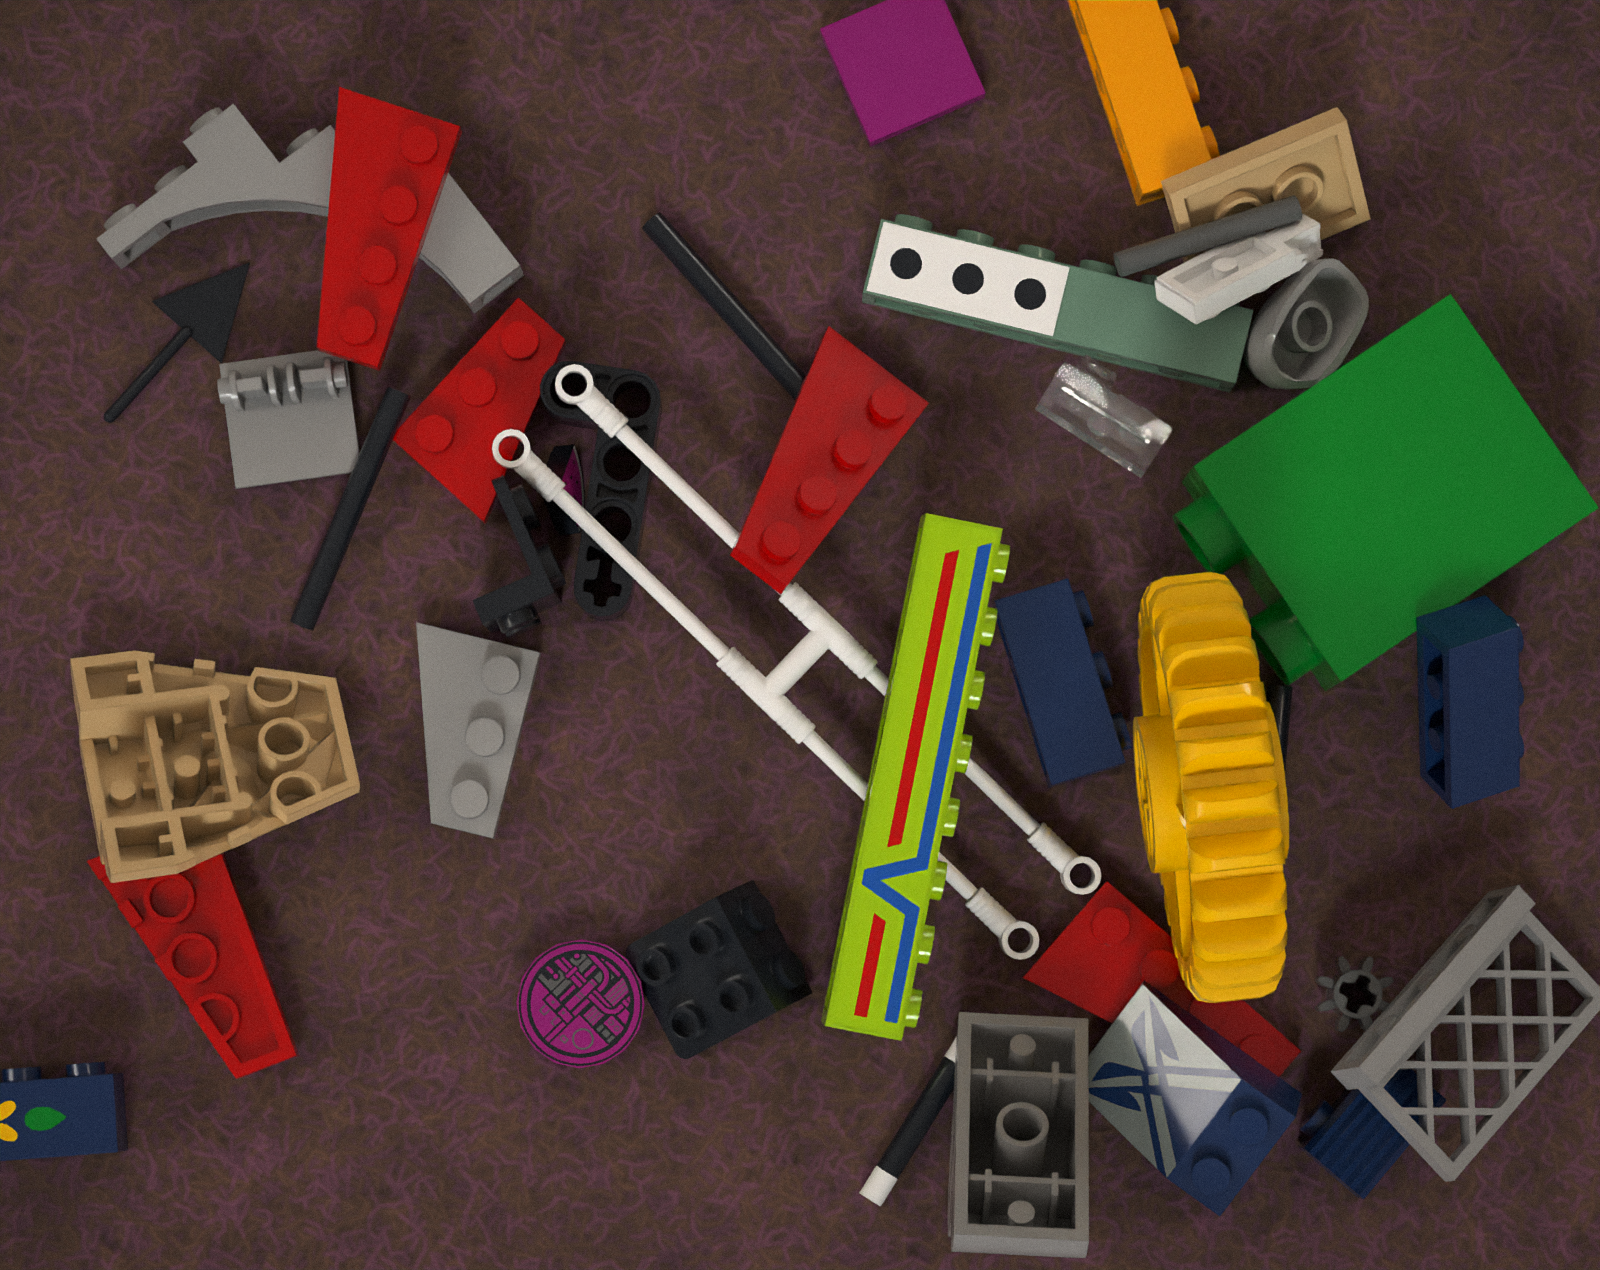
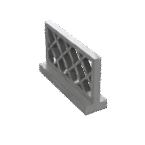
(1427, 1001)

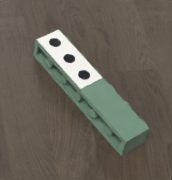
(1049, 303)

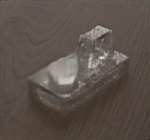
(1112, 424)

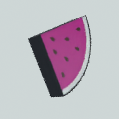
(566, 465)

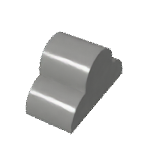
(1020, 1136)

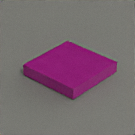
(901, 65)

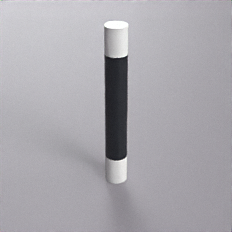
(912, 1130)

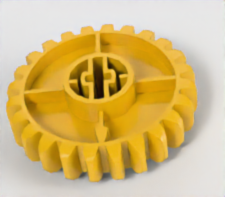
(1211, 787)

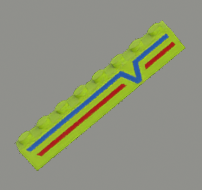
(913, 777)

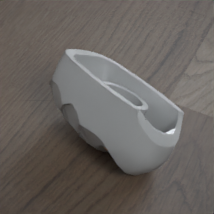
(1306, 326)

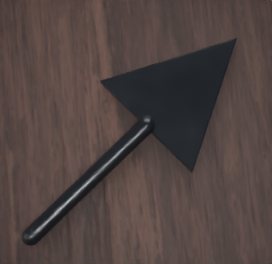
(202, 312)

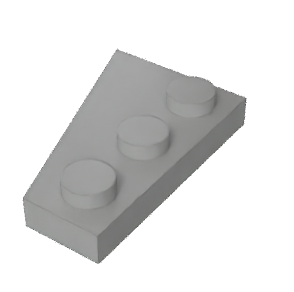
(473, 723)

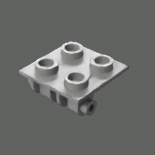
(289, 418)

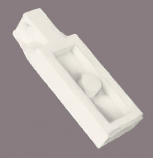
(1238, 270)

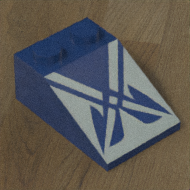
(1188, 1097)

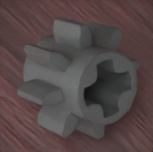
(1338, 1002)

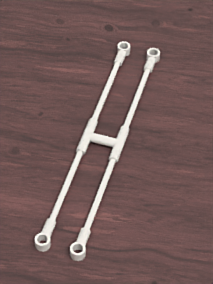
(770, 690)

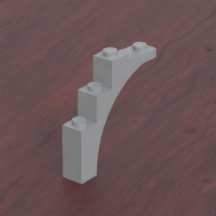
(243, 176)

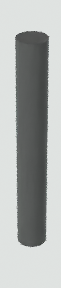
(1207, 236)

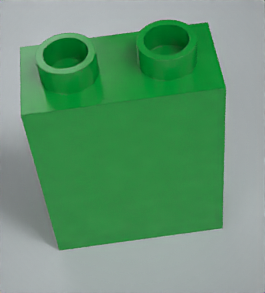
(1380, 497)

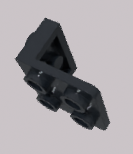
(517, 605)
(717, 970)

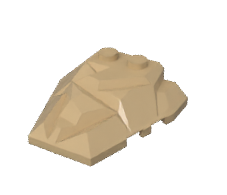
(202, 757)

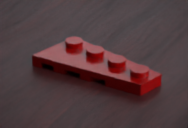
(380, 209)
(831, 447)
(1116, 948)

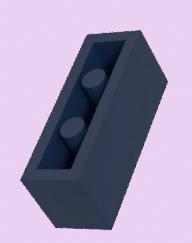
(1061, 682)
(1469, 701)

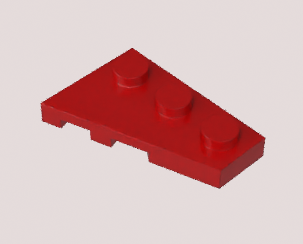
(479, 398)

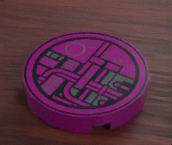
(580, 1003)

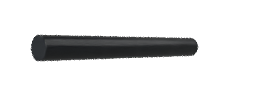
(725, 303)
(350, 508)

